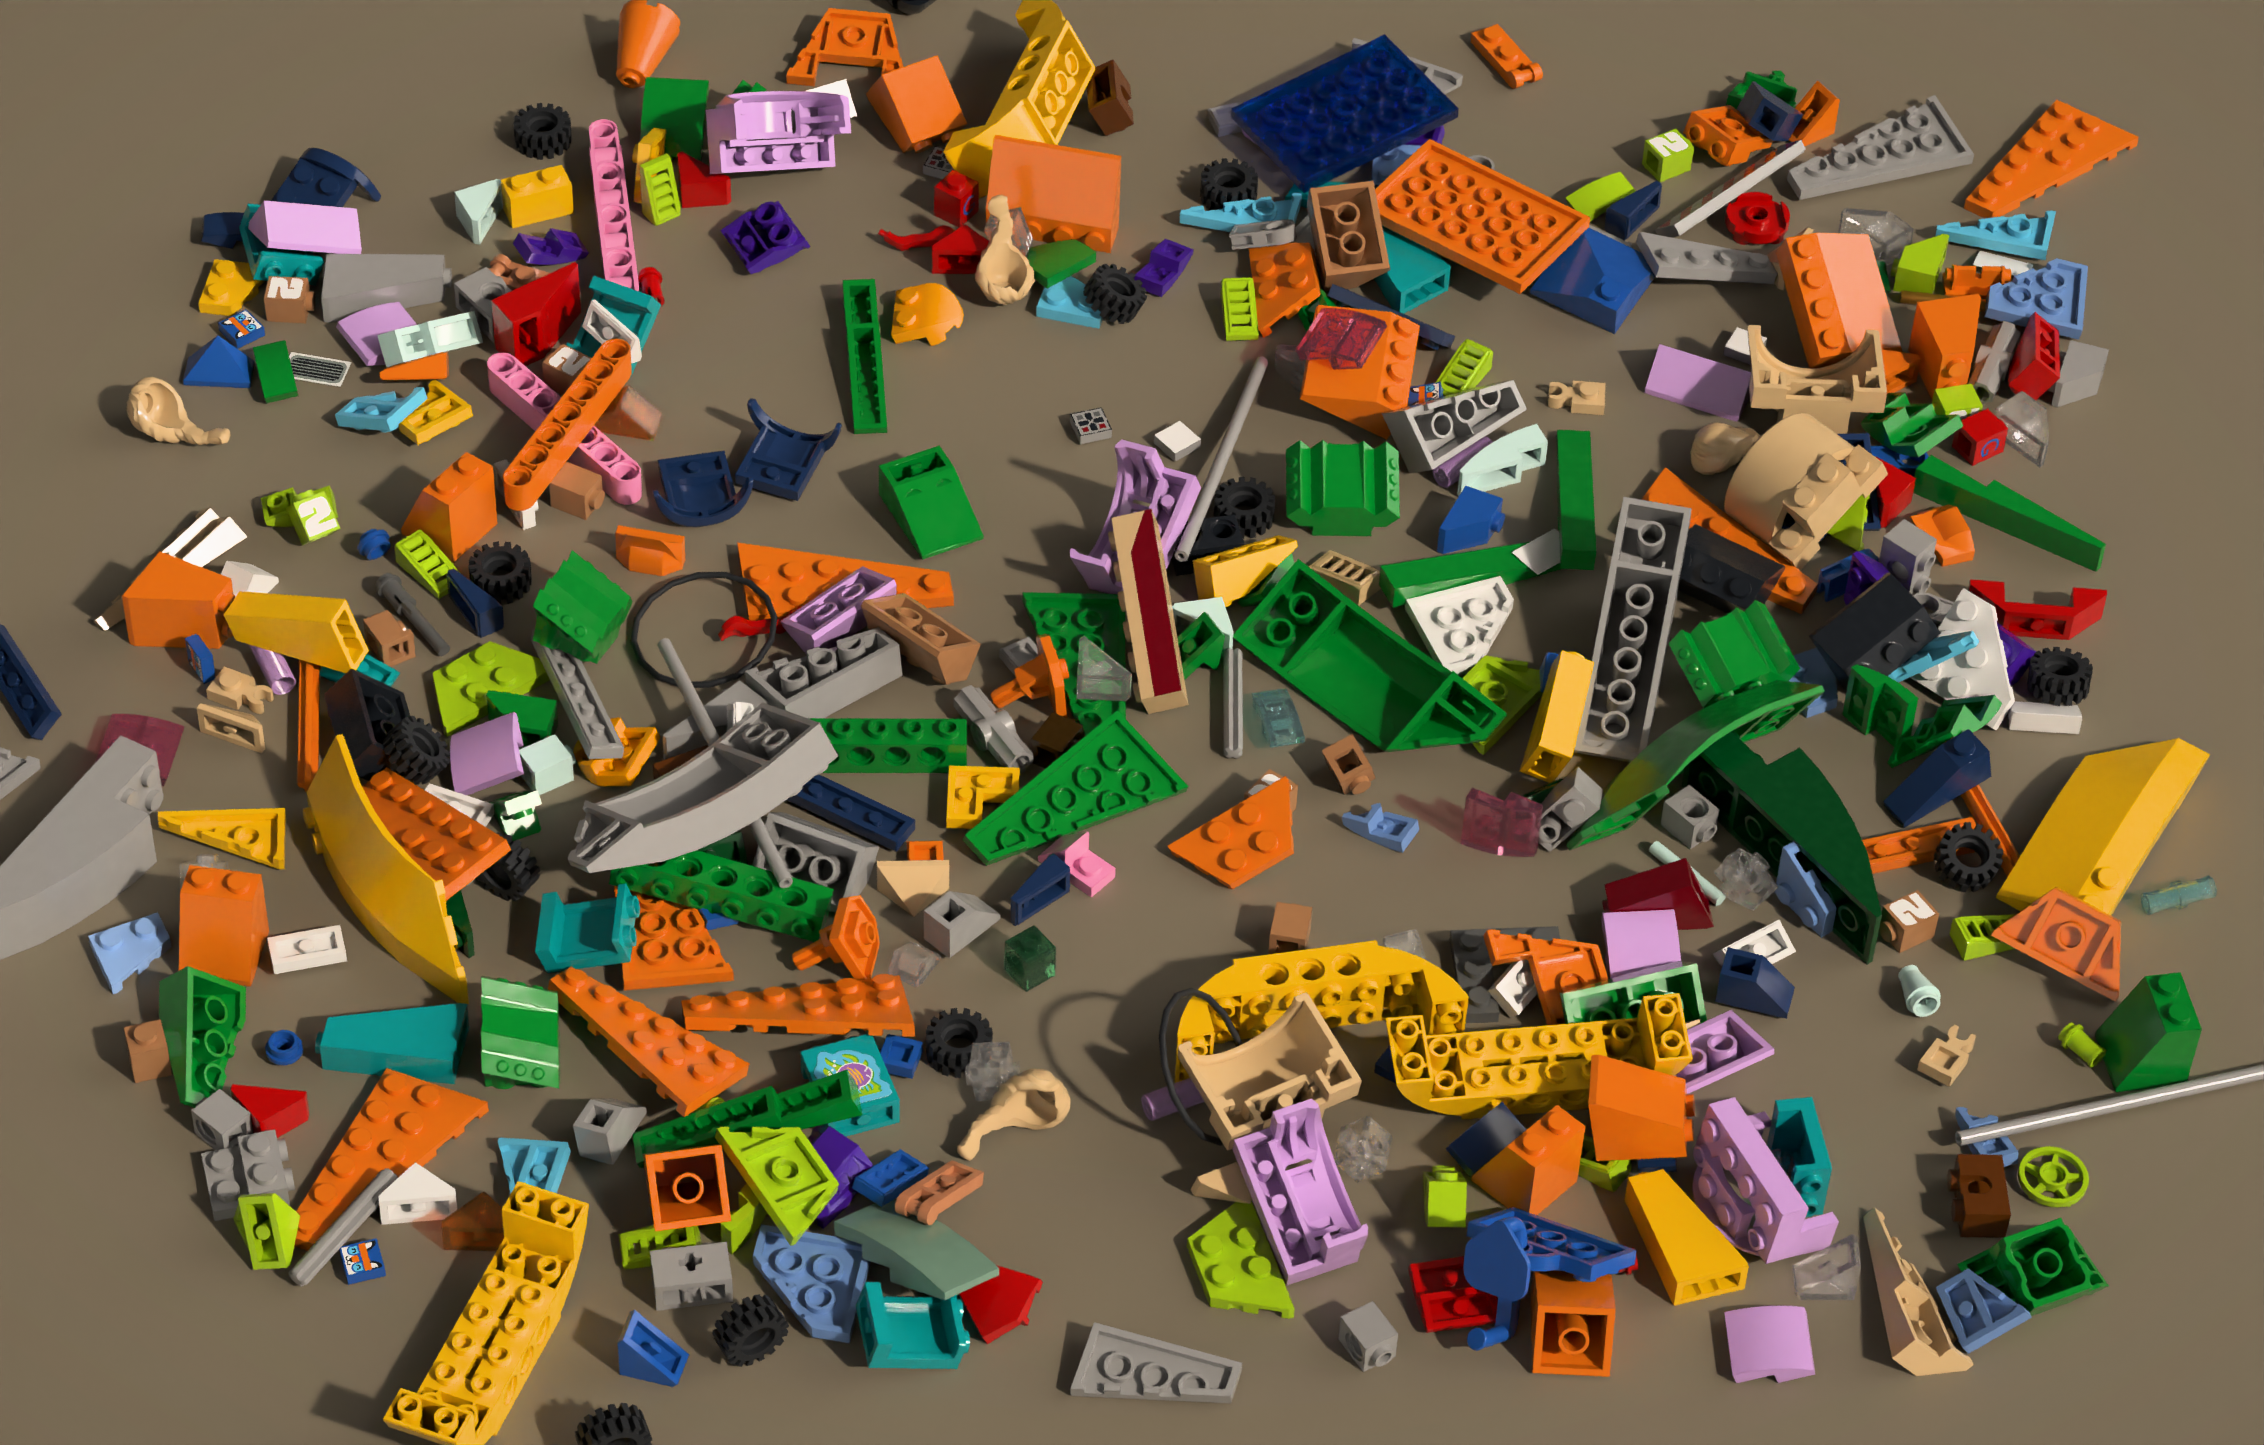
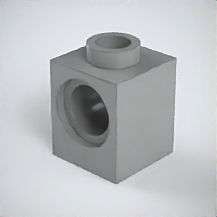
(1690, 817)
(221, 1120)
(1368, 1336)

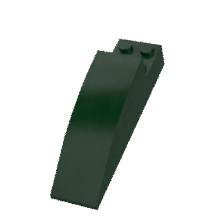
(1796, 803)

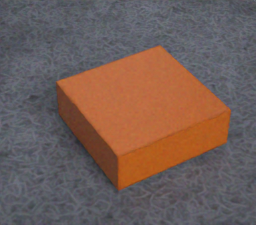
(924, 850)

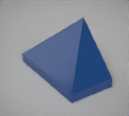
(219, 366)
(649, 1353)

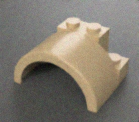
(1823, 392)
(1799, 474)
(1274, 1070)

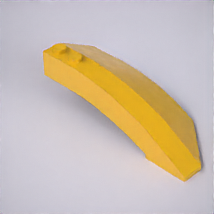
(2104, 824)
(379, 879)

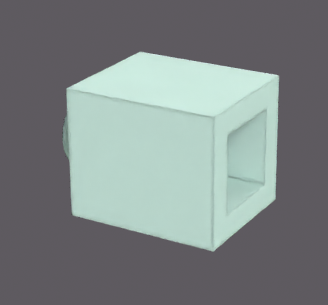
(547, 764)

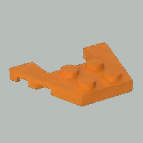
(850, 39)
(1554, 965)

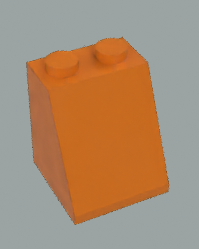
(917, 105)
(1945, 340)
(456, 507)
(177, 601)
(222, 923)
(1638, 1112)
(1536, 1164)
(687, 1187)
(1571, 1324)

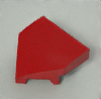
(1001, 1302)

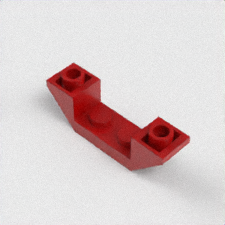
(2043, 620)

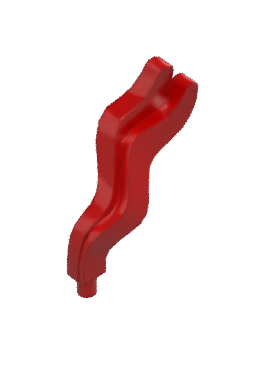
(916, 240)
(743, 627)

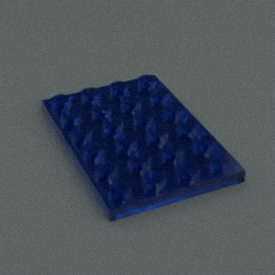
(1344, 113)

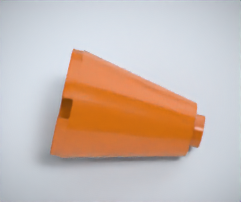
(643, 40)

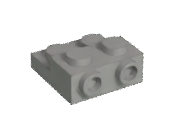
(246, 1170)

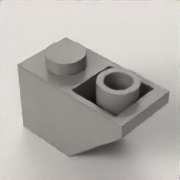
(2079, 373)
(1568, 808)
(957, 921)
(606, 1128)

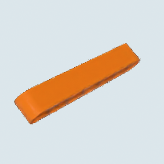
(567, 424)

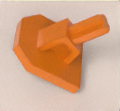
(1037, 679)
(850, 940)

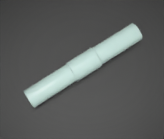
(1666, 856)

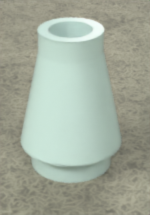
(1919, 993)

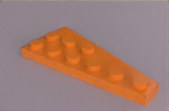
(2049, 154)
(799, 576)
(1793, 588)
(433, 832)
(672, 948)
(808, 1009)
(651, 1045)
(393, 1130)

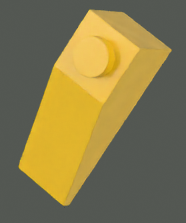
(1240, 569)

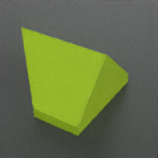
(267, 1229)

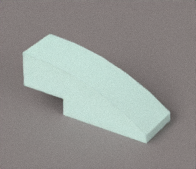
(430, 338)
(1504, 460)

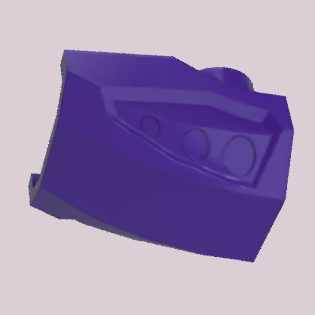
(764, 237)
(844, 1161)

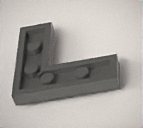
(1474, 968)

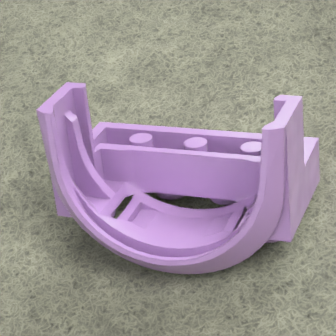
(768, 116)
(1144, 479)
(1736, 1143)
(1302, 1207)

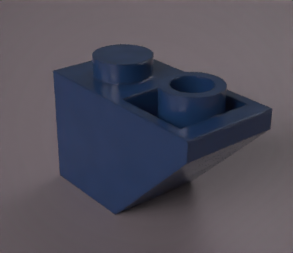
(1768, 113)
(1753, 984)

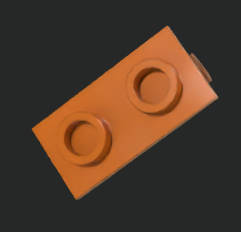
(1965, 281)

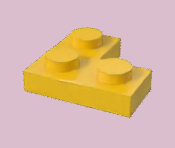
(974, 785)

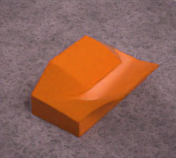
(1952, 534)
(649, 551)

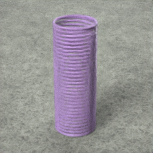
(1450, 470)
(270, 674)
(1163, 1095)

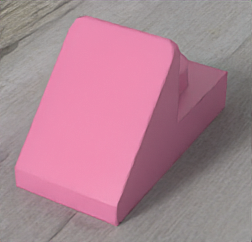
(1086, 869)

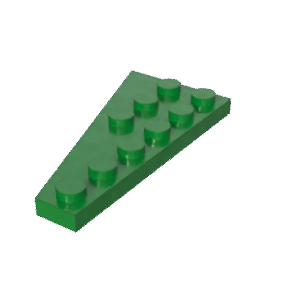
(1090, 784)

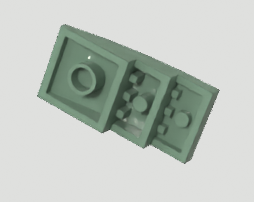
(918, 1254)

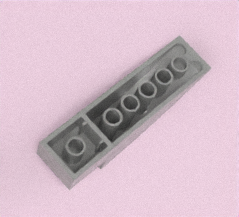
(1633, 629)
(83, 849)

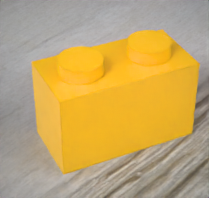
(537, 196)

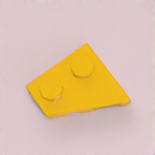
(647, 149)
(228, 288)
(436, 414)

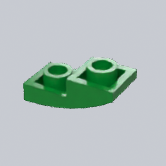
(275, 371)

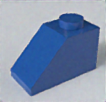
(1470, 521)

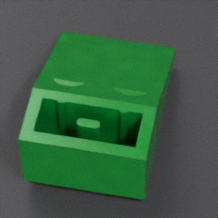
(928, 502)

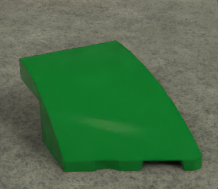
(679, 109)
(1909, 427)
(1949, 721)

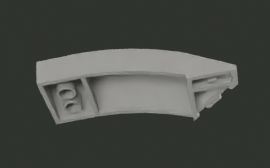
(707, 797)

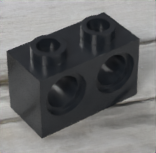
(1214, 536)

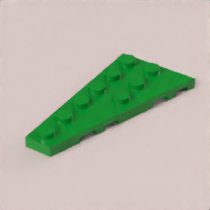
(1067, 620)

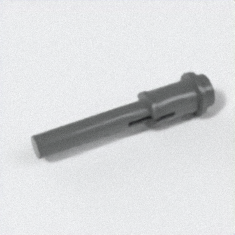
(390, 587)

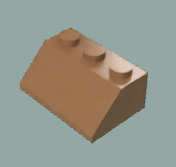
(1347, 234)
(923, 636)

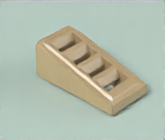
(1357, 591)

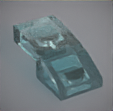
(1279, 718)

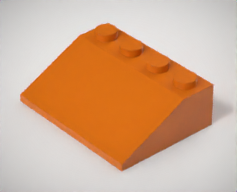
(1059, 189)
(1835, 295)
(1375, 388)

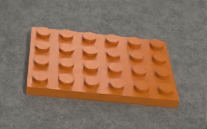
(1477, 216)

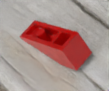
(2036, 359)

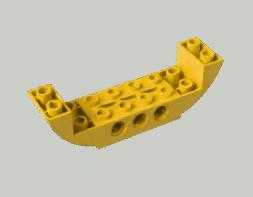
(1037, 95)
(1345, 983)
(1530, 1065)
(501, 1325)

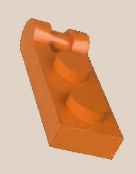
(1505, 56)

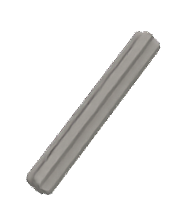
(1233, 703)
(341, 1229)

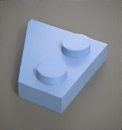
(129, 948)

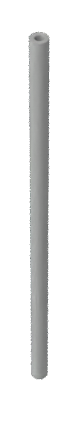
(1221, 459)
(710, 735)
(2109, 1105)

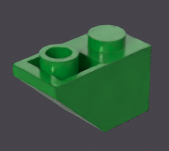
(535, 714)

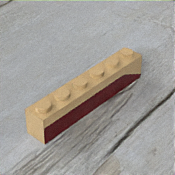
(1149, 612)

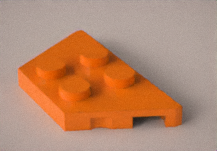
(1283, 281)
(1242, 838)
(2069, 939)

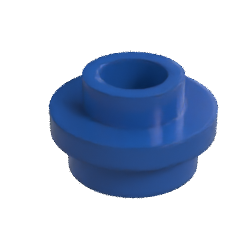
(374, 544)
(284, 1047)

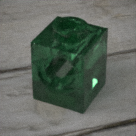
(1030, 958)

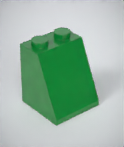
(2151, 1035)

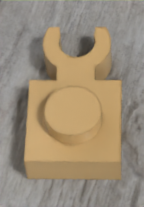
(1582, 397)
(235, 688)
(1947, 1059)

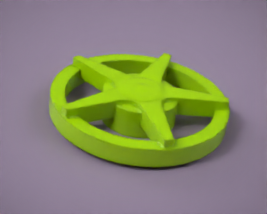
(2053, 1177)

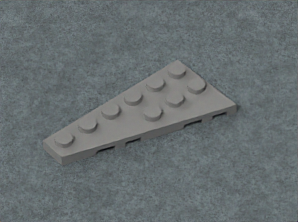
(1892, 150)

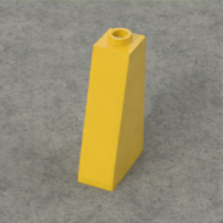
(299, 627)
(1558, 717)
(1682, 1242)

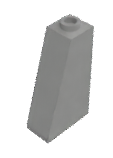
(370, 280)

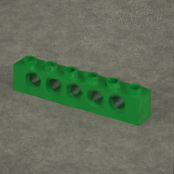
(895, 744)
(733, 890)

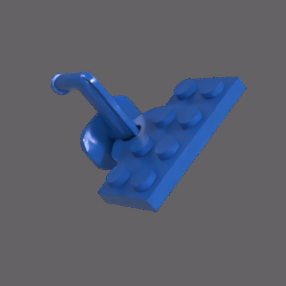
(1517, 1242)

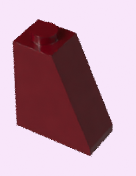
(1662, 889)

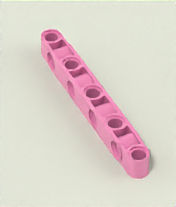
(612, 205)

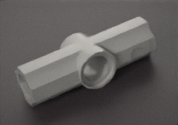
(1994, 360)
(992, 729)

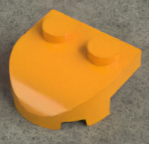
(925, 312)
(638, 746)

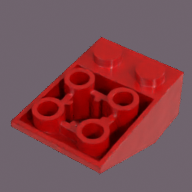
(536, 314)

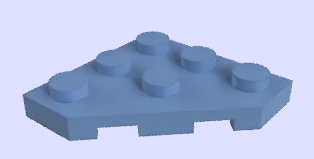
(2051, 292)
(815, 1279)

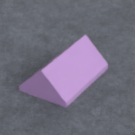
(307, 227)
(1699, 383)
(837, 610)
(1720, 1049)

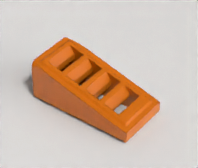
(428, 367)

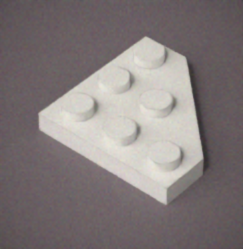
(1461, 621)
(1978, 670)

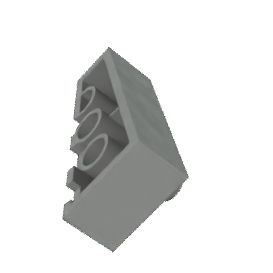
(1447, 425)
(829, 677)

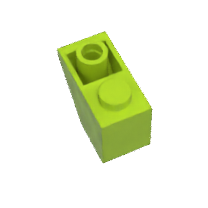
(1444, 1197)

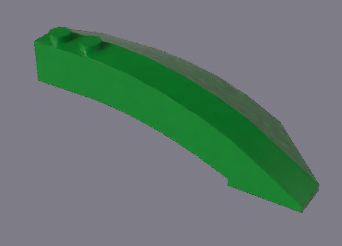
(1362, 668)
(1645, 779)

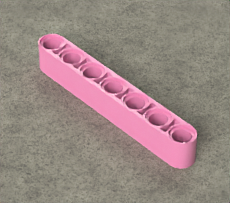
(534, 400)

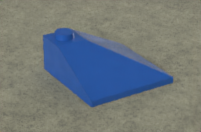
(1596, 280)

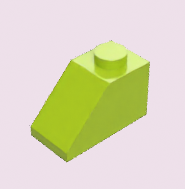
(1920, 265)

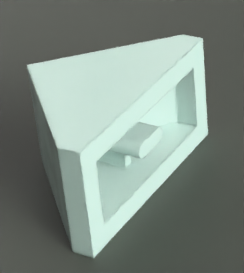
(478, 208)
(1187, 612)

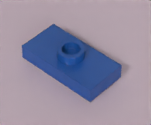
(890, 1177)

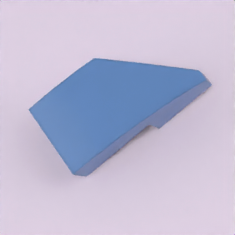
(1383, 828)
(1996, 1146)

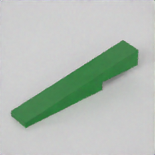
(864, 356)
(1575, 500)
(2007, 512)
(1444, 572)
(804, 1107)

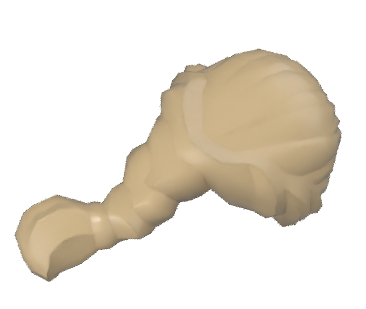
(1003, 270)
(160, 413)
(1720, 447)
(1024, 1101)

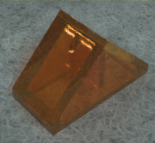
(630, 416)
(474, 1226)

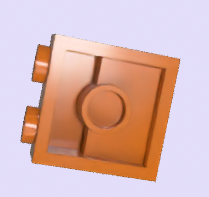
(1724, 134)

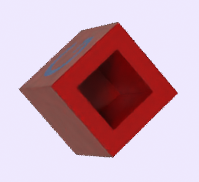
(956, 198)
(1980, 437)

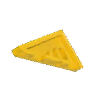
(244, 832)

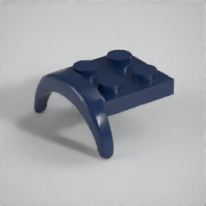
(324, 180)
(780, 457)
(699, 490)

